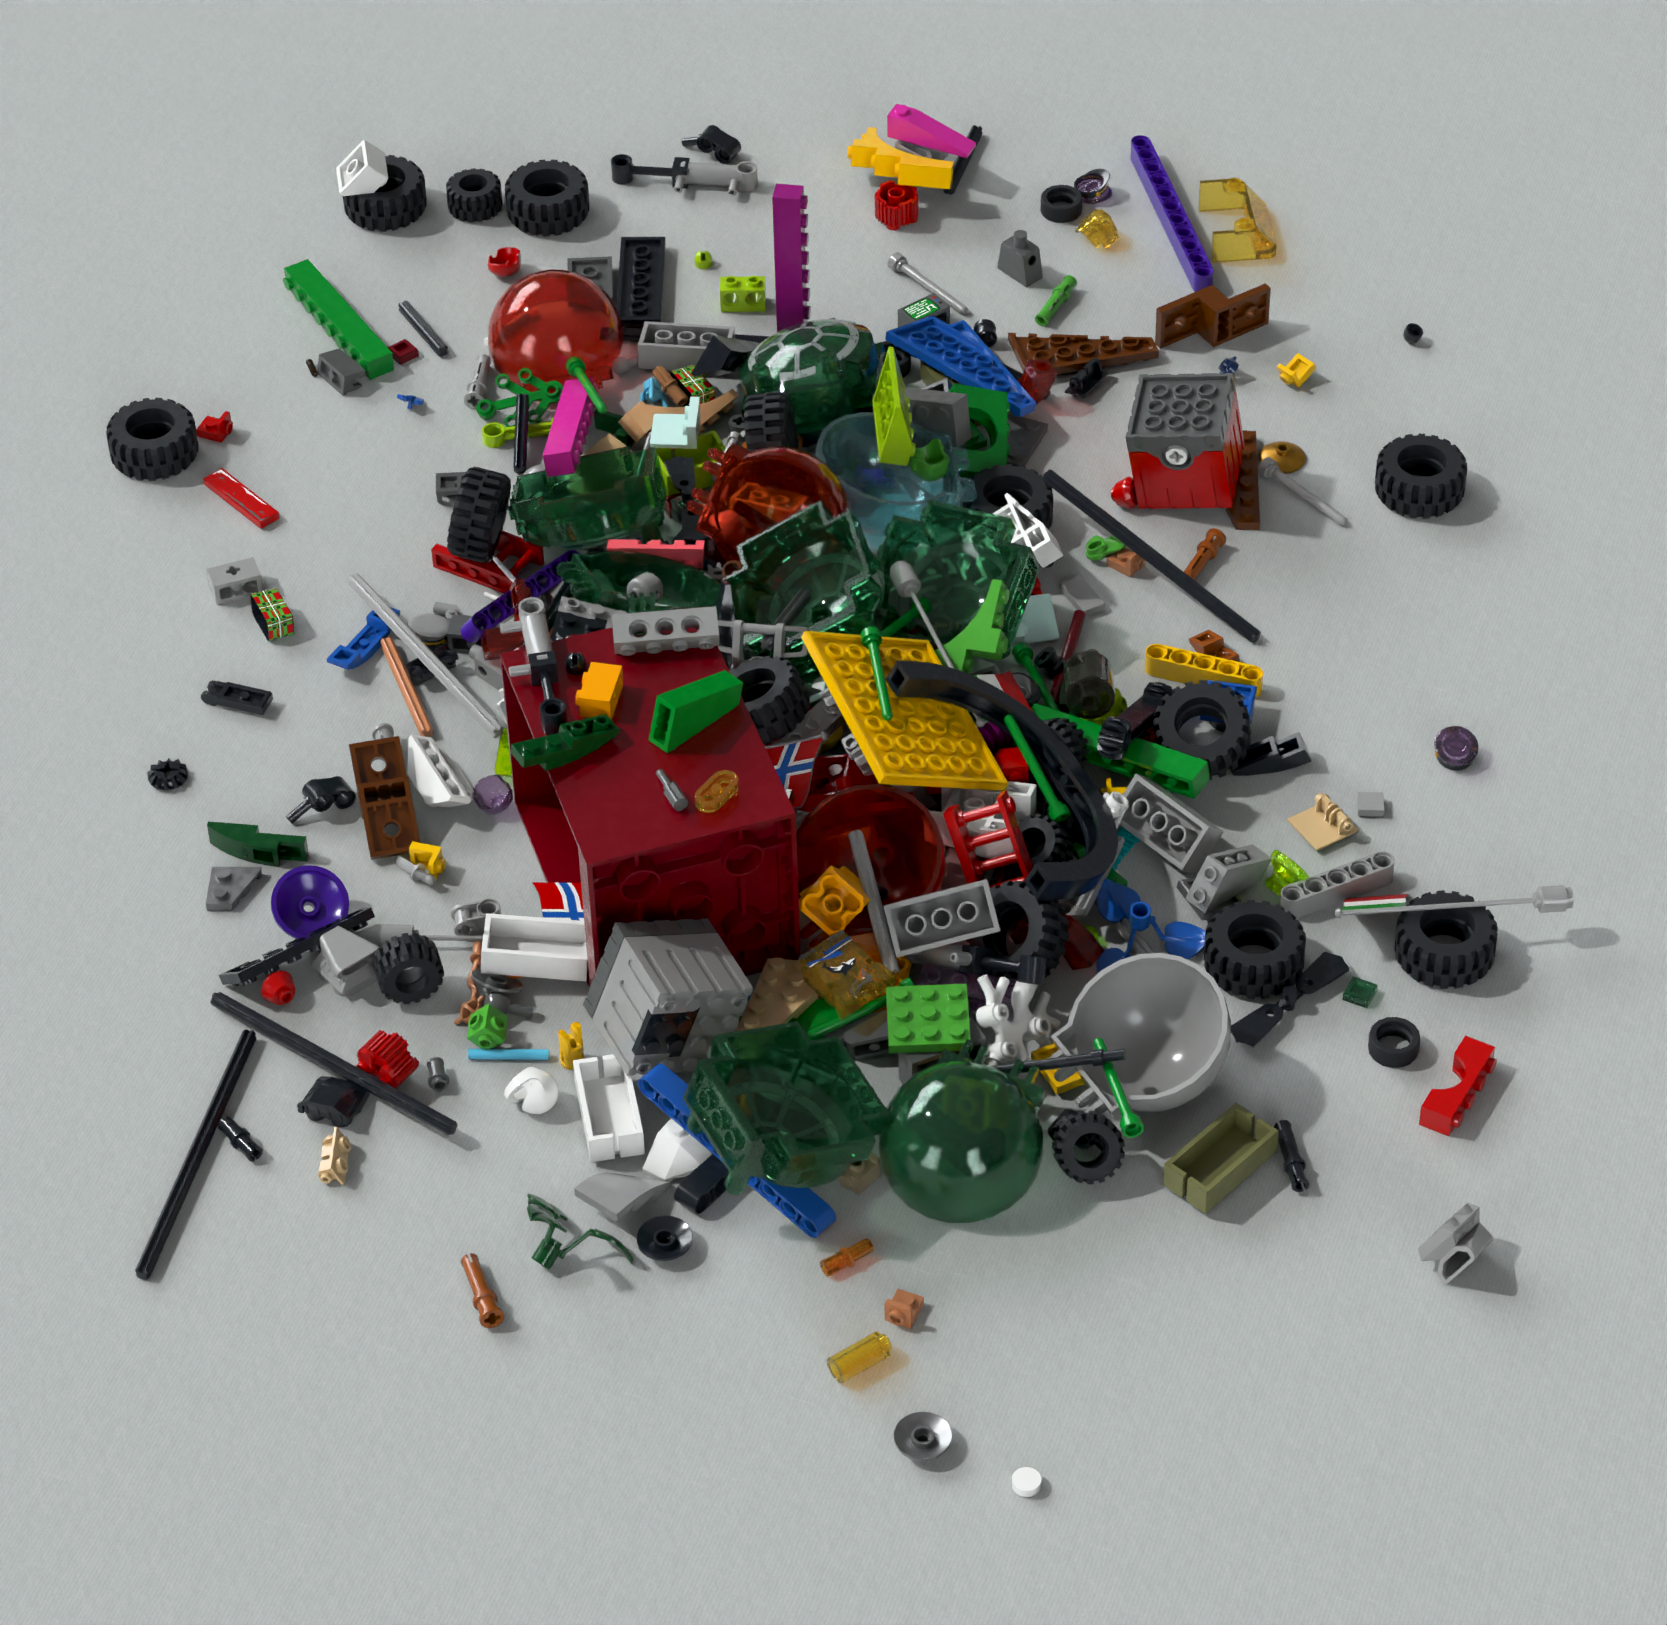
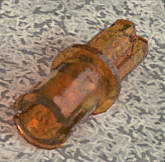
(846, 1257)

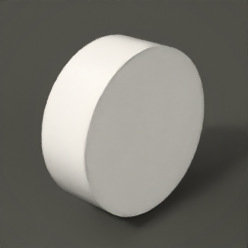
(1026, 1482)

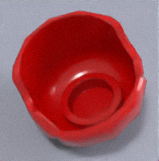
(505, 262)

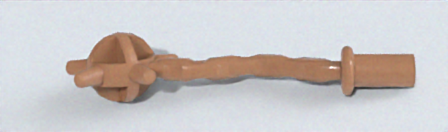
(475, 1002)

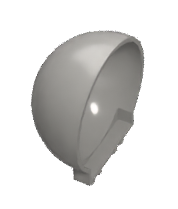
(1165, 1019)

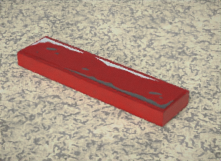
(241, 498)

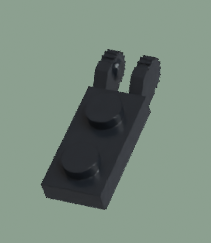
(237, 697)

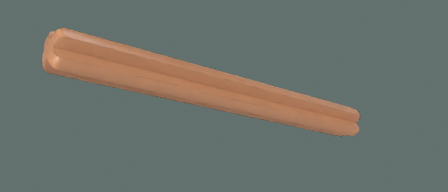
(406, 687)

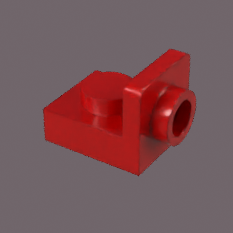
(215, 428)

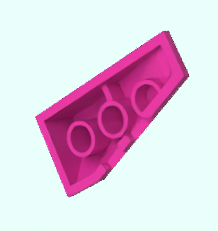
(920, 129)

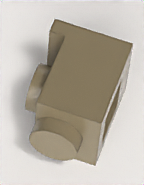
(861, 1174)

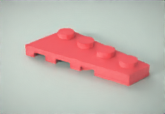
(688, 554)

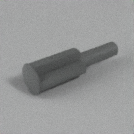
(672, 792)

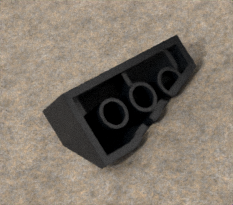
(725, 613)

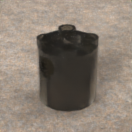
(1088, 684)

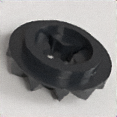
(175, 778)

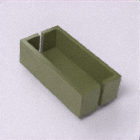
(1220, 1158)

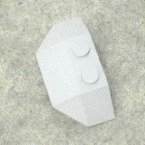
(436, 774)
(674, 1153)

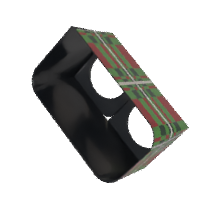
(692, 385)
(272, 614)

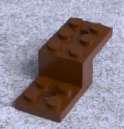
(1212, 315)
(384, 796)

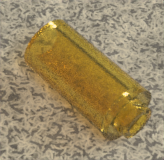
(859, 1356)

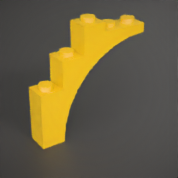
(891, 162)

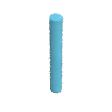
(509, 1054)

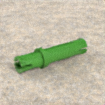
(1066, 286)

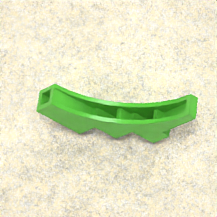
(982, 635)

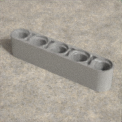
(1338, 884)

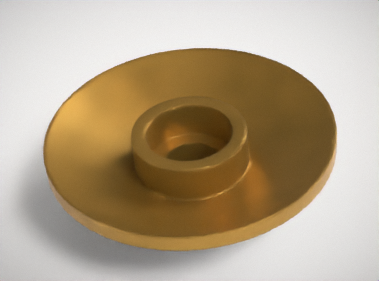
(1286, 454)

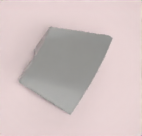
(619, 1193)

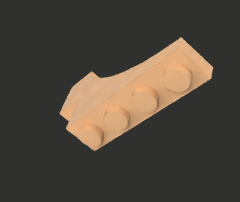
(639, 419)

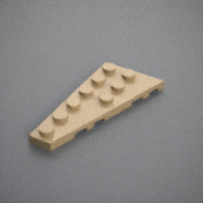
(777, 995)

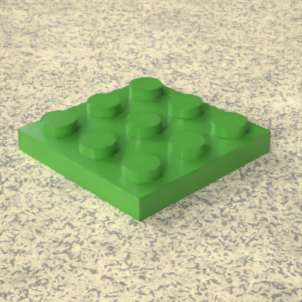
(927, 1018)

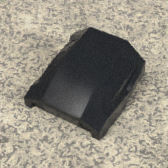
(333, 1099)

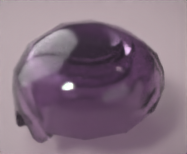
(492, 794)

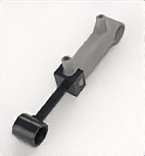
(683, 172)
(541, 660)
(980, 961)

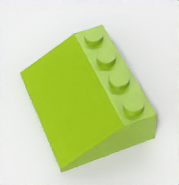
(892, 415)

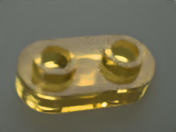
(716, 791)

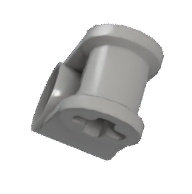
(474, 916)

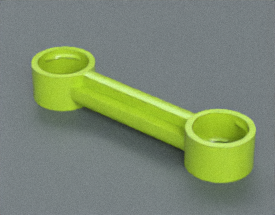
(508, 433)

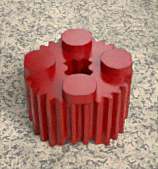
(896, 205)
(387, 1058)

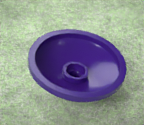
(310, 887)

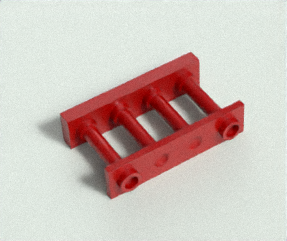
(489, 573)
(966, 844)

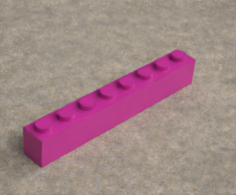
(569, 429)

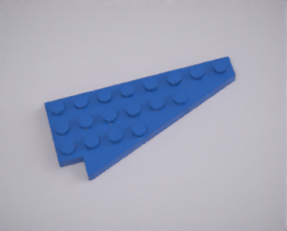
(961, 356)

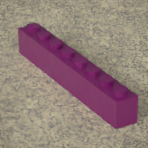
(790, 255)

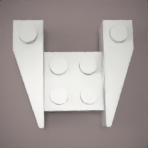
(1031, 532)
(972, 799)

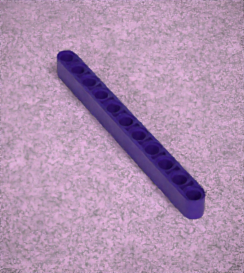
(1171, 213)

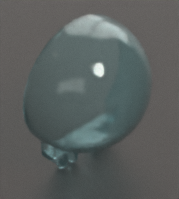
(884, 489)

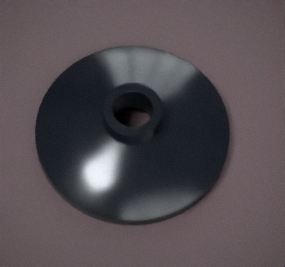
(664, 1238)

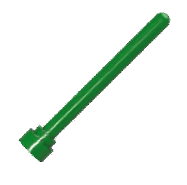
(576, 368)
(907, 617)
(872, 639)
(1023, 655)
(1057, 810)
(868, 1008)
(1130, 1122)

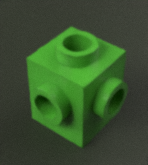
(487, 1027)

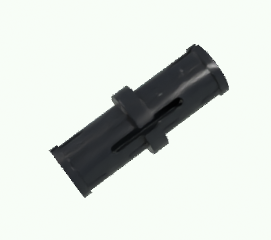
(240, 1138)

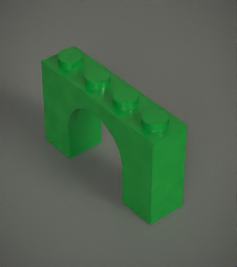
(991, 411)

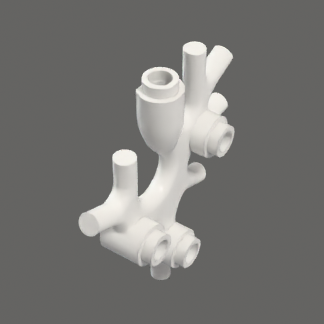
(1025, 1025)

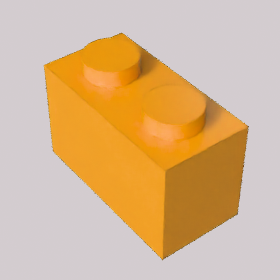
(600, 690)

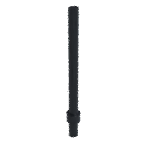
(1096, 1058)

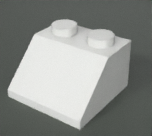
(362, 170)

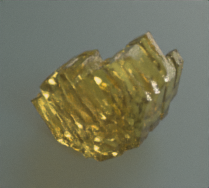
(1098, 228)

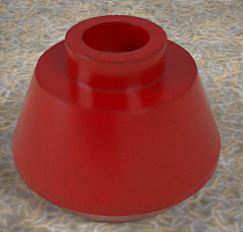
(1124, 493)
(278, 988)

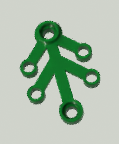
(542, 394)

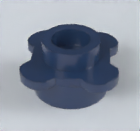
(1228, 366)

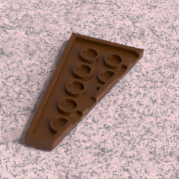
(1074, 352)
(1245, 510)

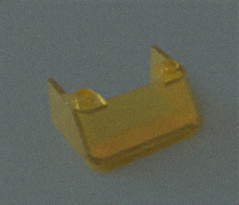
(1251, 235)

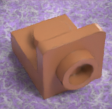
(1126, 562)
(903, 1308)

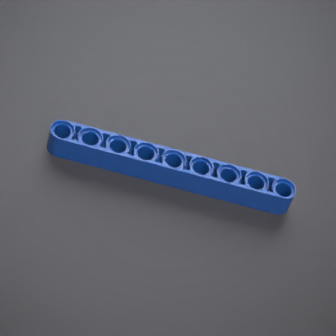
(797, 1204)

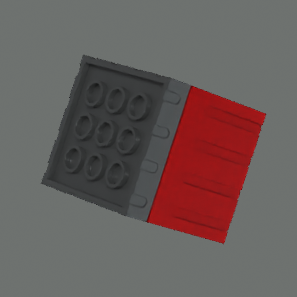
(1185, 441)

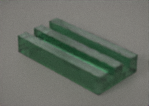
(642, 600)

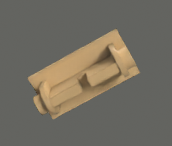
(335, 1157)

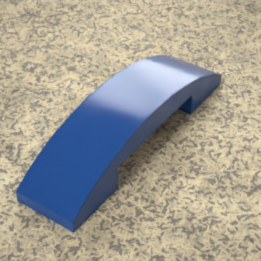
(363, 644)

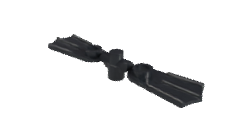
(683, 478)
(1319, 974)

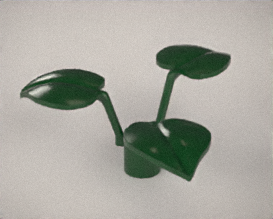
(549, 1248)

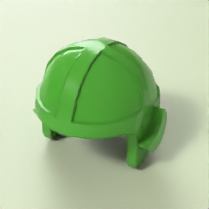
(930, 461)

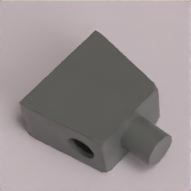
(1020, 259)

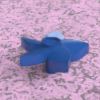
(411, 400)

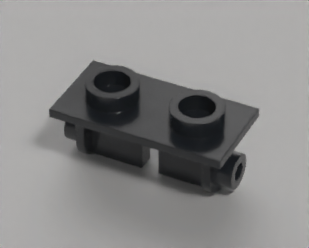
(1086, 379)
(420, 673)

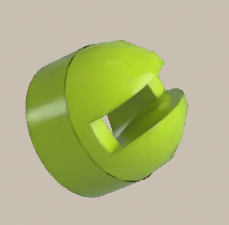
(703, 260)

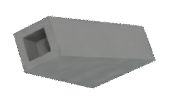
(1227, 875)

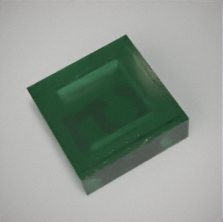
(1360, 992)

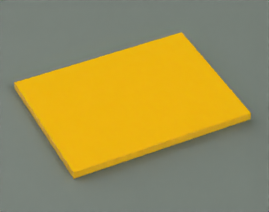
(925, 739)

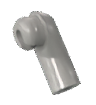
(446, 610)

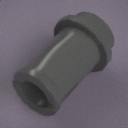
(438, 1078)

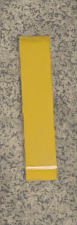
(1188, 666)

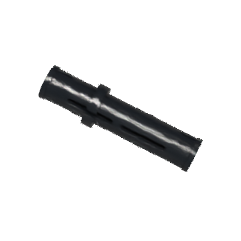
(1293, 1163)

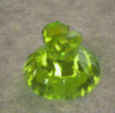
(1285, 872)

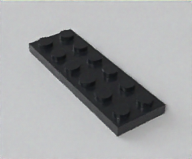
(640, 280)

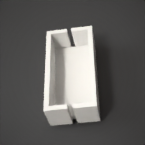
(534, 947)
(608, 1109)

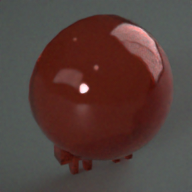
(550, 320)
(760, 491)
(900, 841)

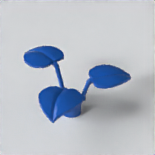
(1122, 902)

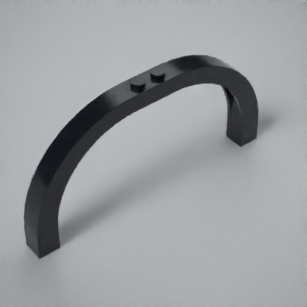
(964, 690)

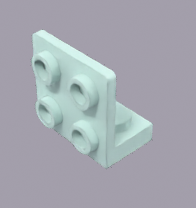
(677, 429)
(1038, 621)

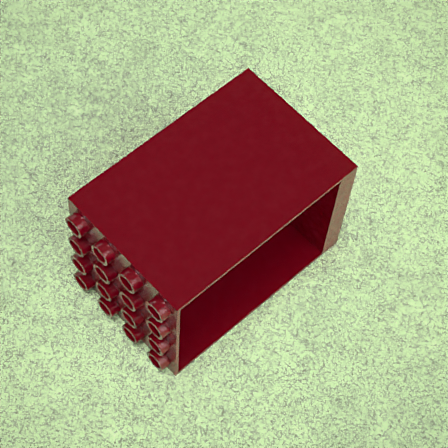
(619, 834)

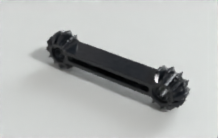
(1123, 730)

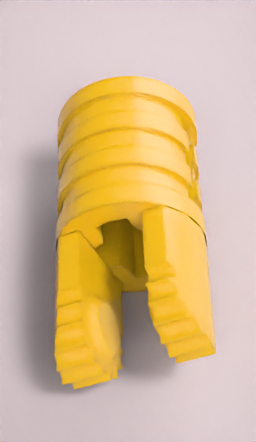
(571, 1045)

